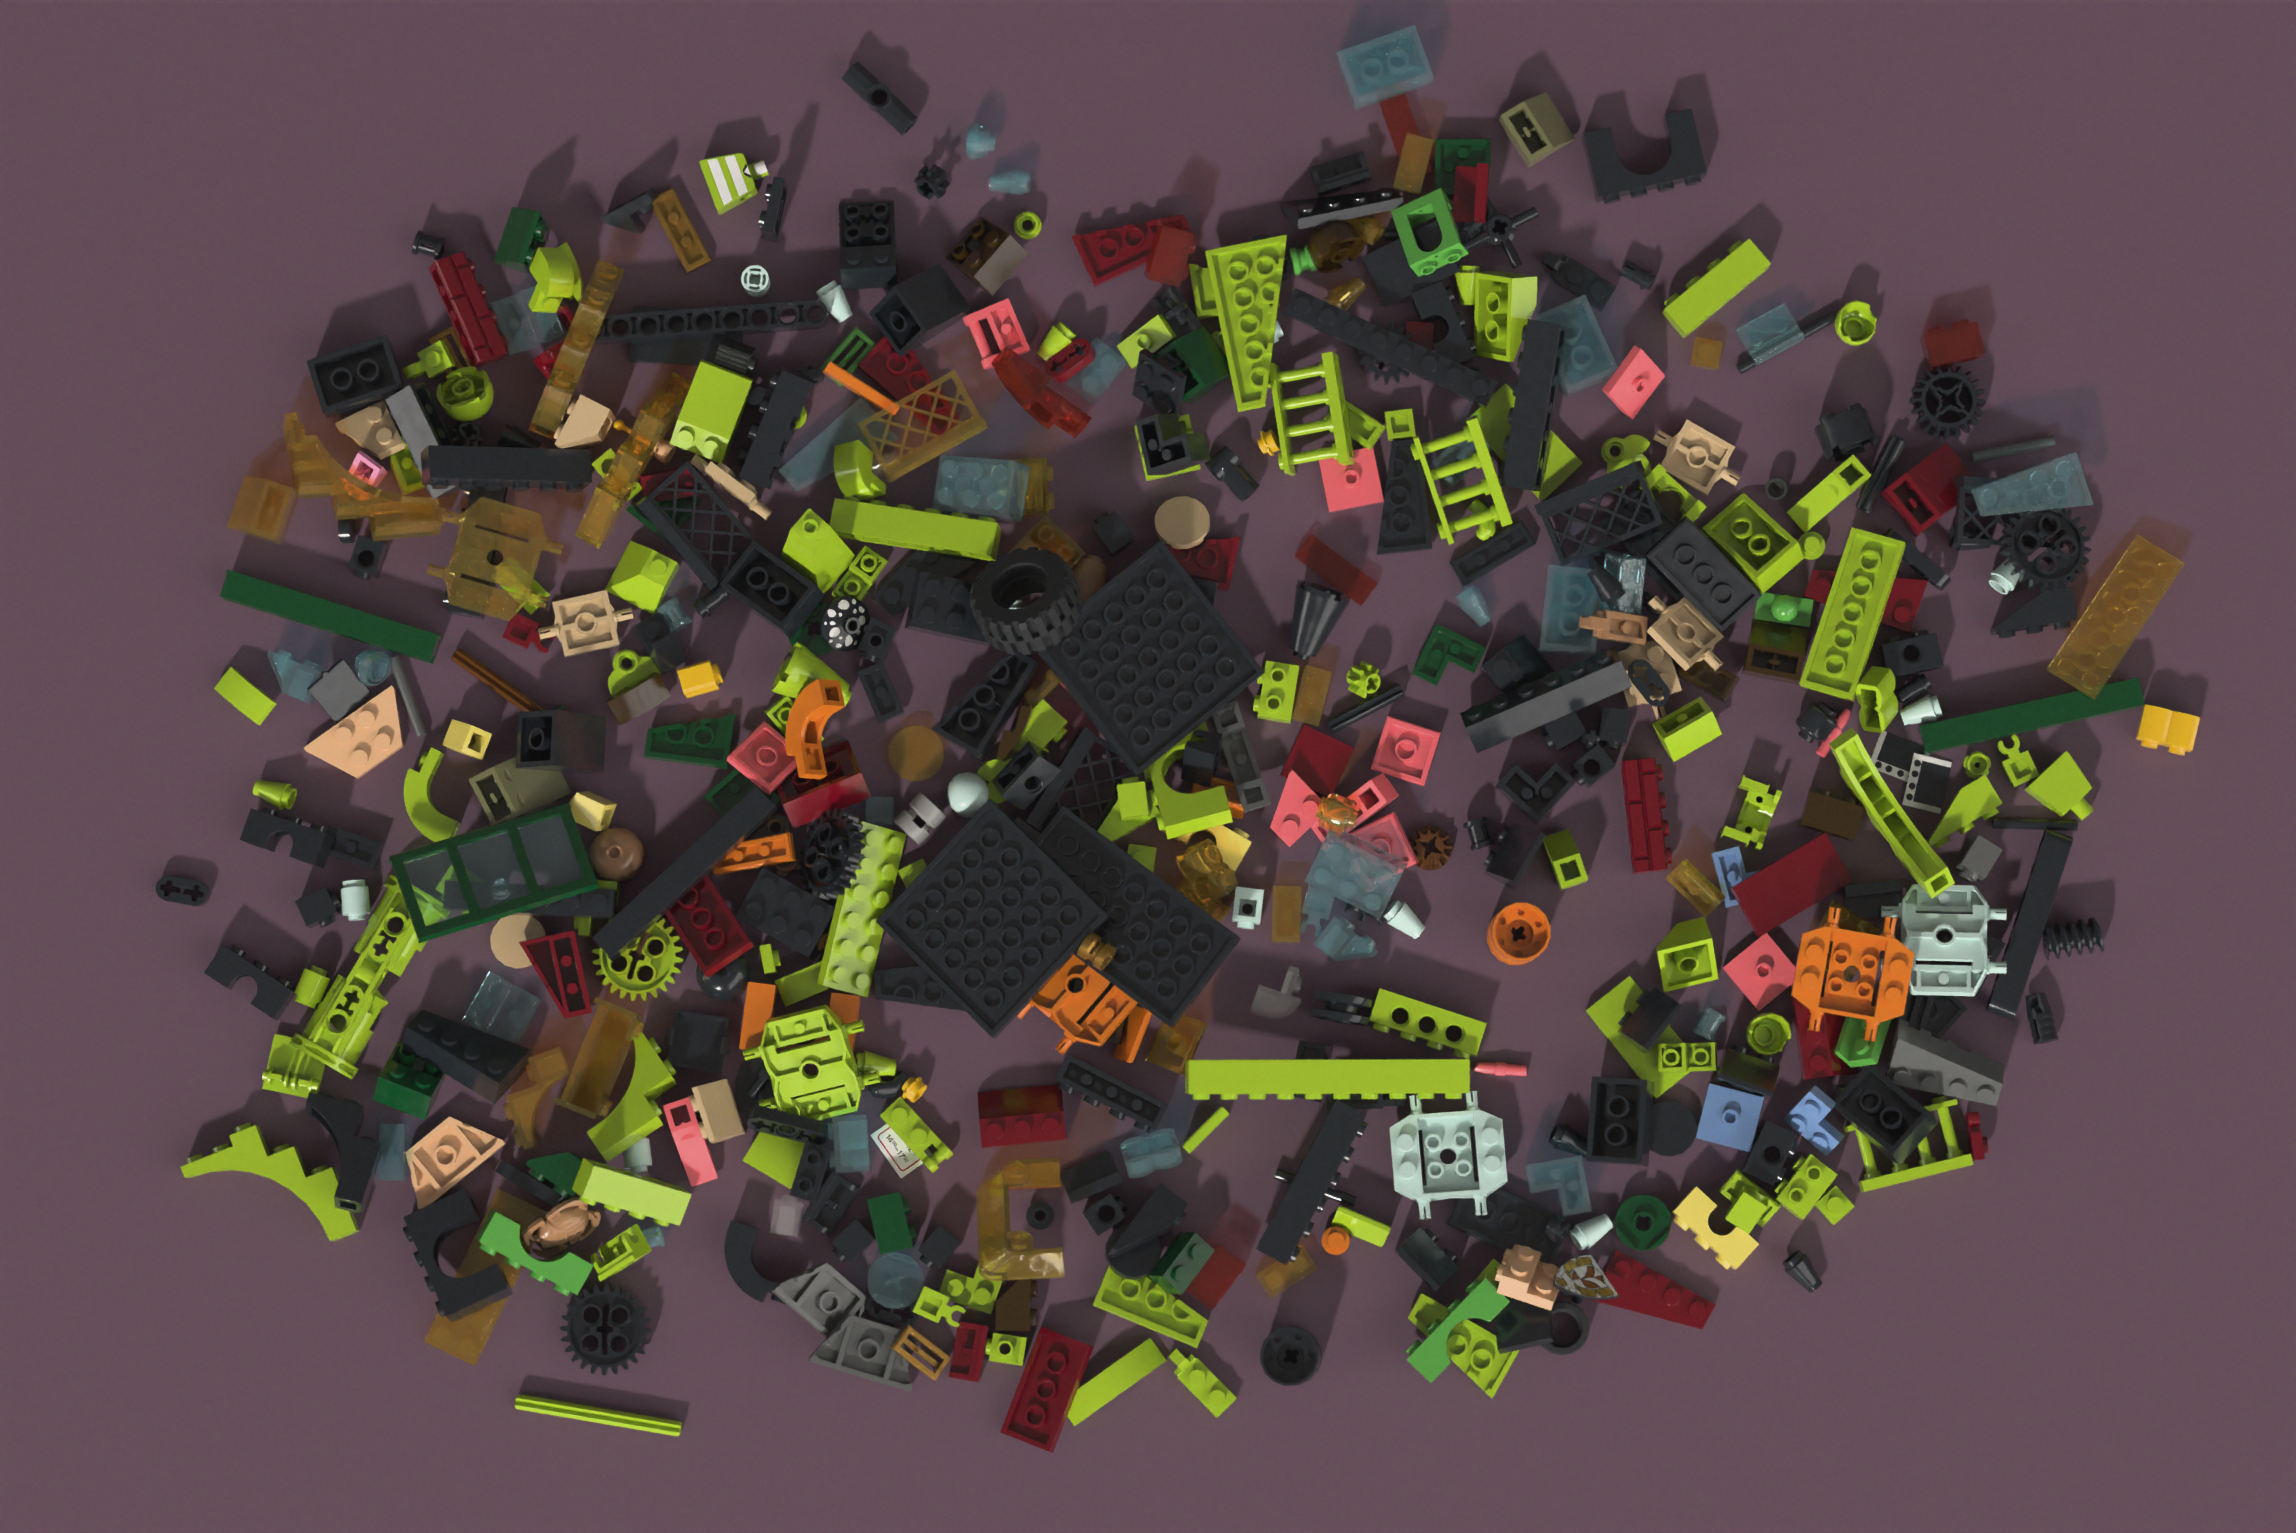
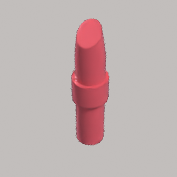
(1842, 719)
(1500, 1068)

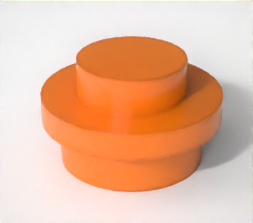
(1335, 1240)

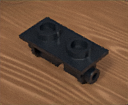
(810, 1172)

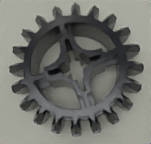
(1957, 410)

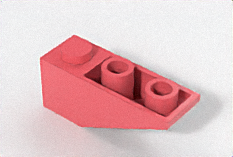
(689, 1142)

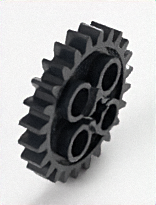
(2062, 566)
(832, 854)
(579, 1328)

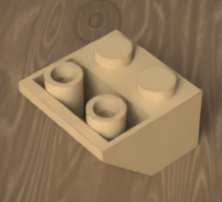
(585, 426)
(717, 1110)

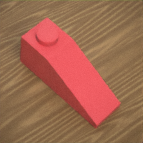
(1368, 801)

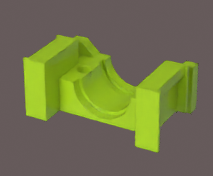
(1661, 481)
(1753, 814)

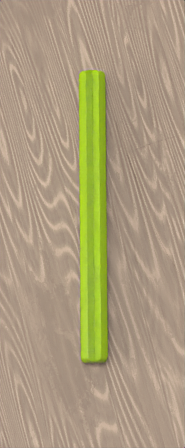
(598, 1415)

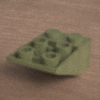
(514, 792)

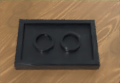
(1393, 274)

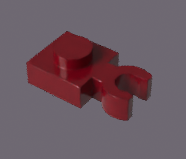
(522, 632)
(1977, 1144)

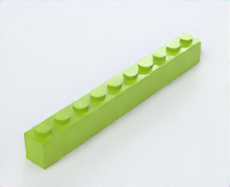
(1326, 1076)

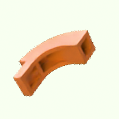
(806, 725)

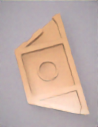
(362, 737)
(447, 1158)

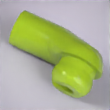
(1487, 528)

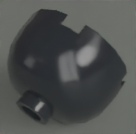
(727, 982)

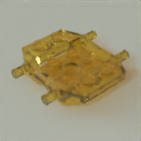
(517, 565)

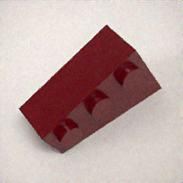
(561, 971)

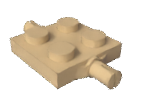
(1697, 457)
(725, 478)
(585, 623)
(1685, 633)
(1662, 664)

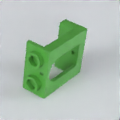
(1421, 210)

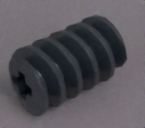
(2072, 937)

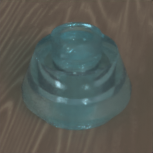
(979, 141)
(372, 667)

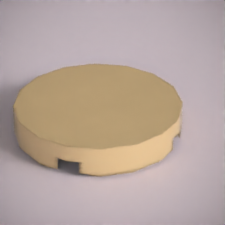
(1182, 522)
(506, 939)

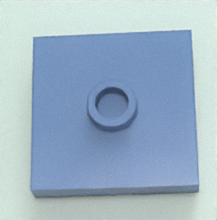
(1729, 1117)

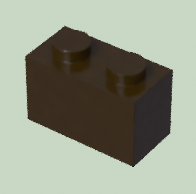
(1831, 815)

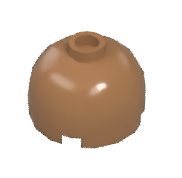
(617, 855)

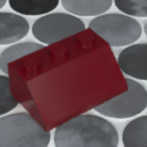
(809, 798)
(1818, 1048)
(1021, 1116)

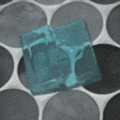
(522, 326)
(502, 1009)

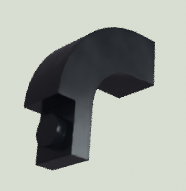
(739, 1261)

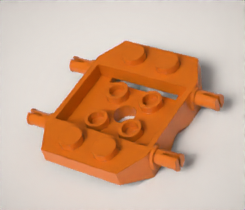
(1855, 997)
(1068, 1007)

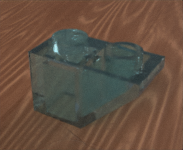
(293, 676)
(1343, 944)

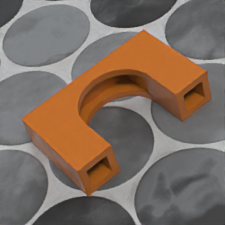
(761, 1006)

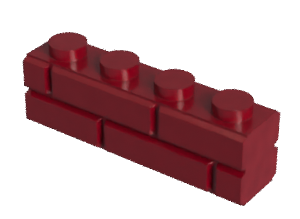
(468, 310)
(1644, 815)

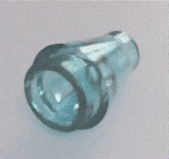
(1011, 182)
(1473, 603)

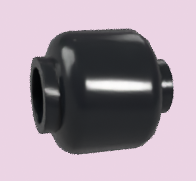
(1816, 722)

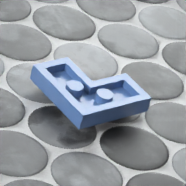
(1729, 872)
(1809, 1120)

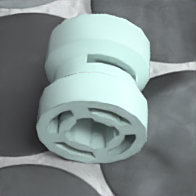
(759, 285)

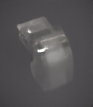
(1276, 1004)

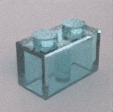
(850, 1144)

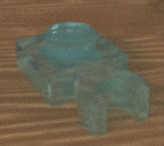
(1316, 905)

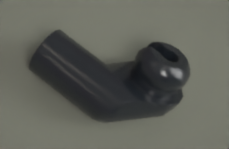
(888, 1089)

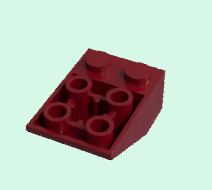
(1927, 490)

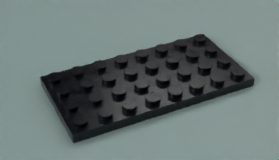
(1161, 937)

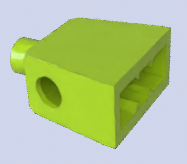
(2062, 788)

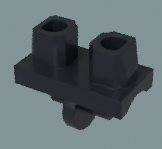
(1176, 312)

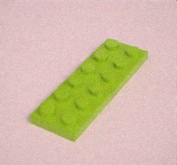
(1852, 614)
(854, 932)

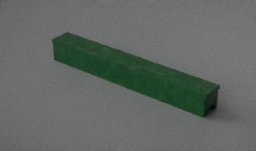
(330, 617)
(2030, 716)

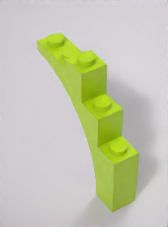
(1888, 816)
(286, 1168)

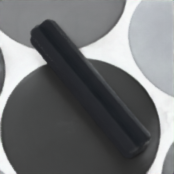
(1880, 474)
(1365, 708)

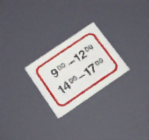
(896, 1151)

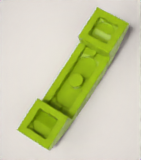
(1115, 1380)

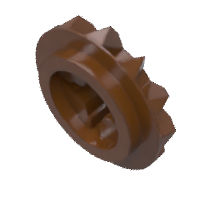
(1443, 844)

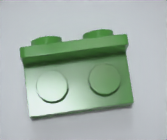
(1853, 1047)

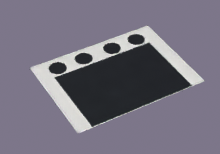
(1895, 755)
(1927, 783)

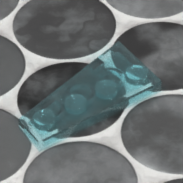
(817, 457)
(2041, 487)

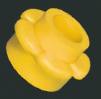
(1268, 442)
(914, 1088)

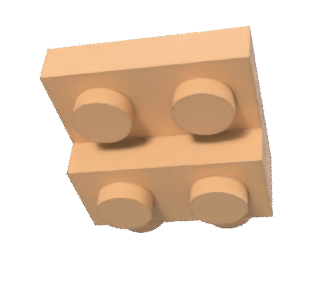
(1526, 1277)

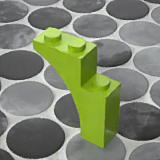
(637, 1112)

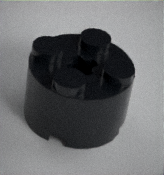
(1845, 433)

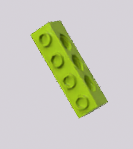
(1471, 1029)

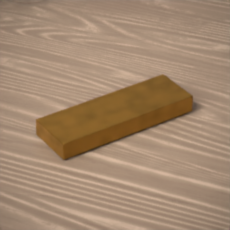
(680, 231)

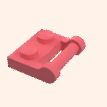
(1003, 326)

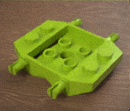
(836, 1085)

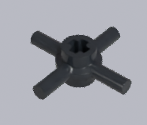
(1504, 240)

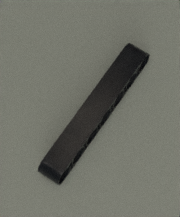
(2029, 923)

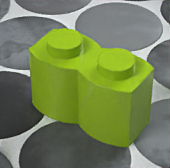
(1877, 699)

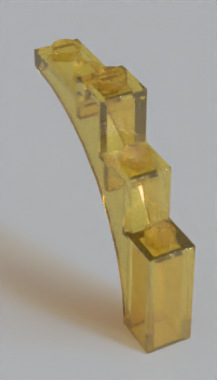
(576, 349)

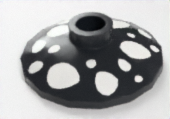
(836, 619)

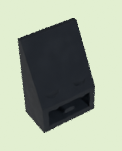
(867, 245)

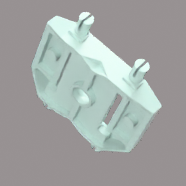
(1964, 915)
(1448, 1132)

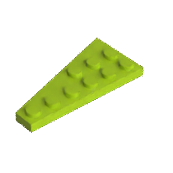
(1246, 296)

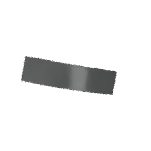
(1241, 757)

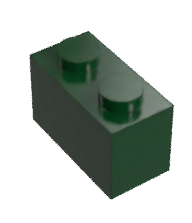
(891, 1223)
(1181, 1262)

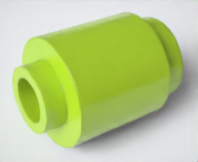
(311, 986)

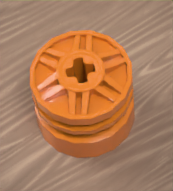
(1534, 932)

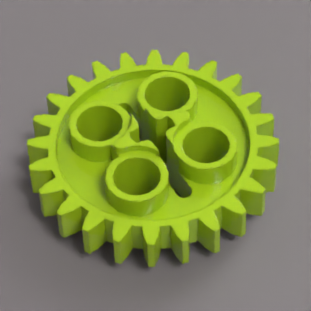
(662, 964)

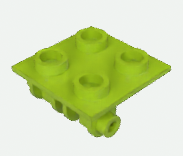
(291, 1069)

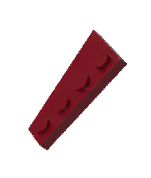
(1119, 250)
(903, 377)
(1900, 607)
(1654, 1294)

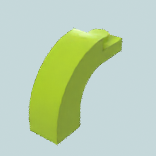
(418, 800)

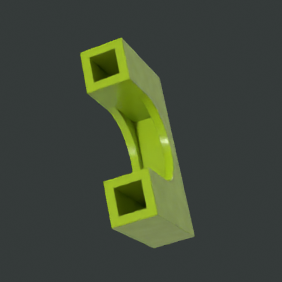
(1184, 812)

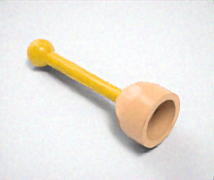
(664, 451)

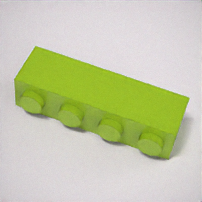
(1716, 288)
(631, 1192)

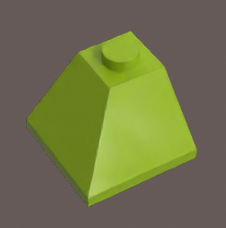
(642, 577)
(1687, 955)

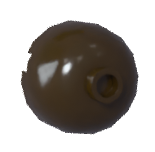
(1334, 244)

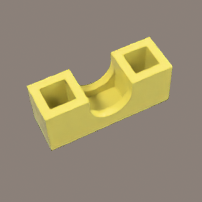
(1232, 844)
(1694, 1214)

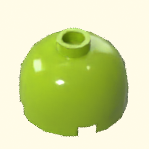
(466, 394)

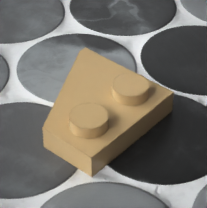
(373, 430)

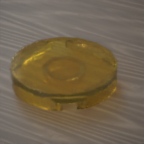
(916, 753)

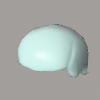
(967, 793)

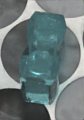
(1146, 1154)

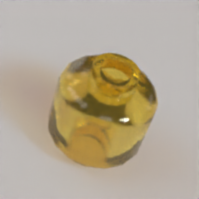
(1336, 813)

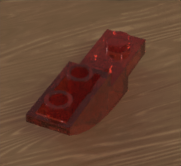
(1031, 391)

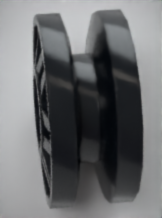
(1341, 1008)

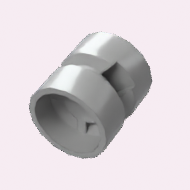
(926, 811)

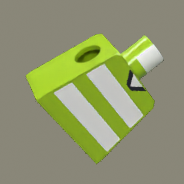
(731, 179)

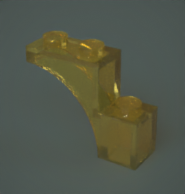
(522, 1106)

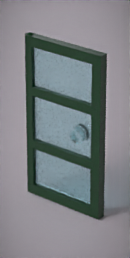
(493, 872)

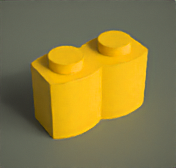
(699, 678)
(2167, 728)

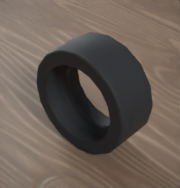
(1582, 1333)

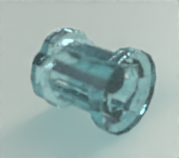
(675, 615)
(1709, 1024)
(654, 1236)

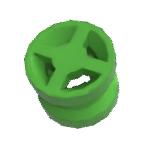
(1301, 260)

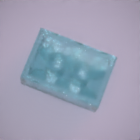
(1384, 67)
(1585, 352)
(981, 487)
(1566, 598)
(1356, 872)

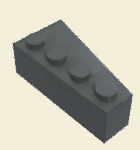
(1942, 1067)

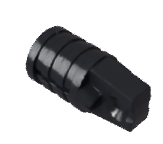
(2040, 1019)

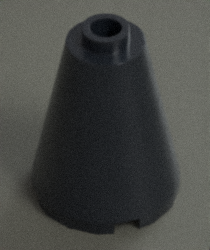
(1314, 617)

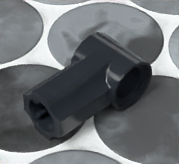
(1228, 468)

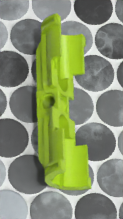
(343, 1047)

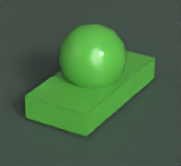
(1784, 610)

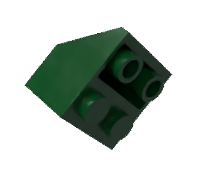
(521, 239)
(1199, 360)
(408, 1083)
(559, 1169)

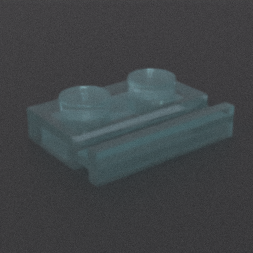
(1770, 334)
(1099, 374)

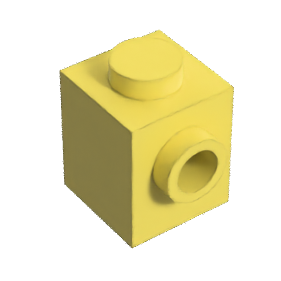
(467, 739)
(592, 810)

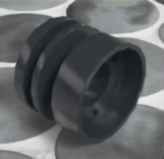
(1274, 1353)

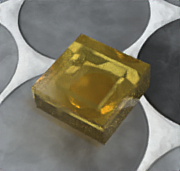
(1706, 353)

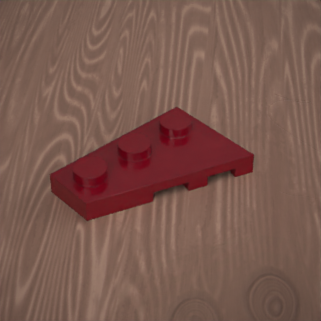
(1210, 560)

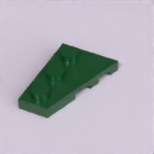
(693, 743)

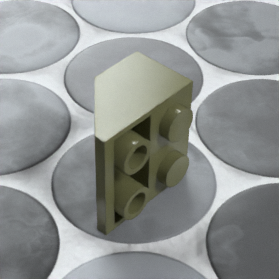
(1536, 129)

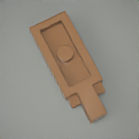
(1617, 626)

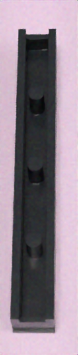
(684, 873)

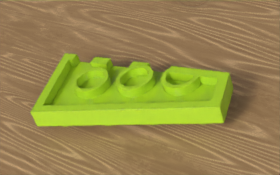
(1150, 1307)
(1467, 1346)

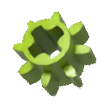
(1363, 679)

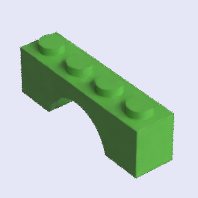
(565, 1270)
(1431, 1355)

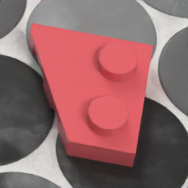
(1295, 809)

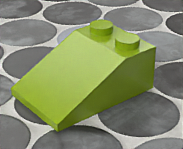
(1501, 310)
(712, 412)
(1754, 542)

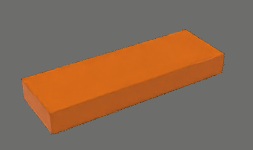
(858, 387)
(758, 853)

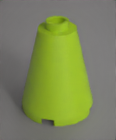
(803, 669)

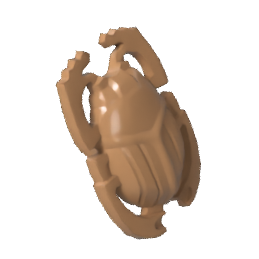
(562, 1225)

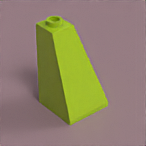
(816, 551)

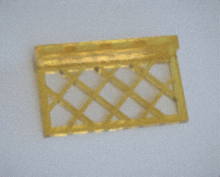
(933, 448)

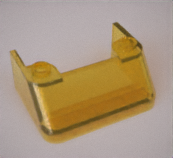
(600, 1060)
(1012, 1253)

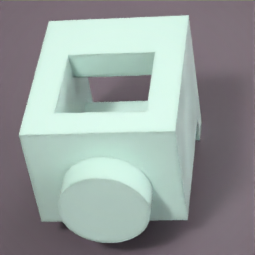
(1247, 896)

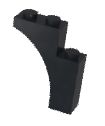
(357, 1155)

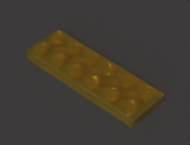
(2116, 617)
(470, 1334)

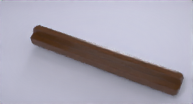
(495, 682)

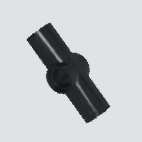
(867, 86)

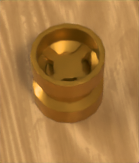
(1096, 951)

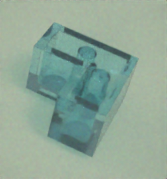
(1567, 1177)

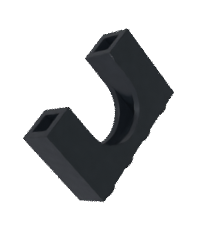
(1613, 180)
(428, 1230)

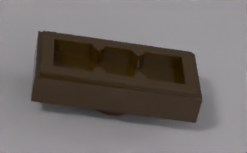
(1716, 683)

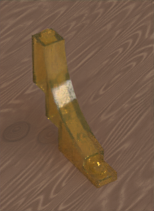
(631, 460)
(322, 476)

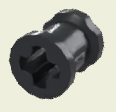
(419, 247)
(1478, 833)

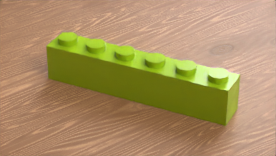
(916, 529)

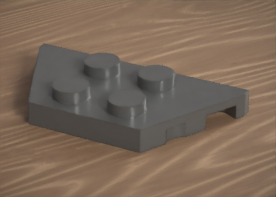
(821, 1297)
(864, 1351)

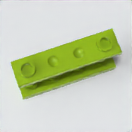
(1338, 421)
(1479, 459)
(1928, 1164)

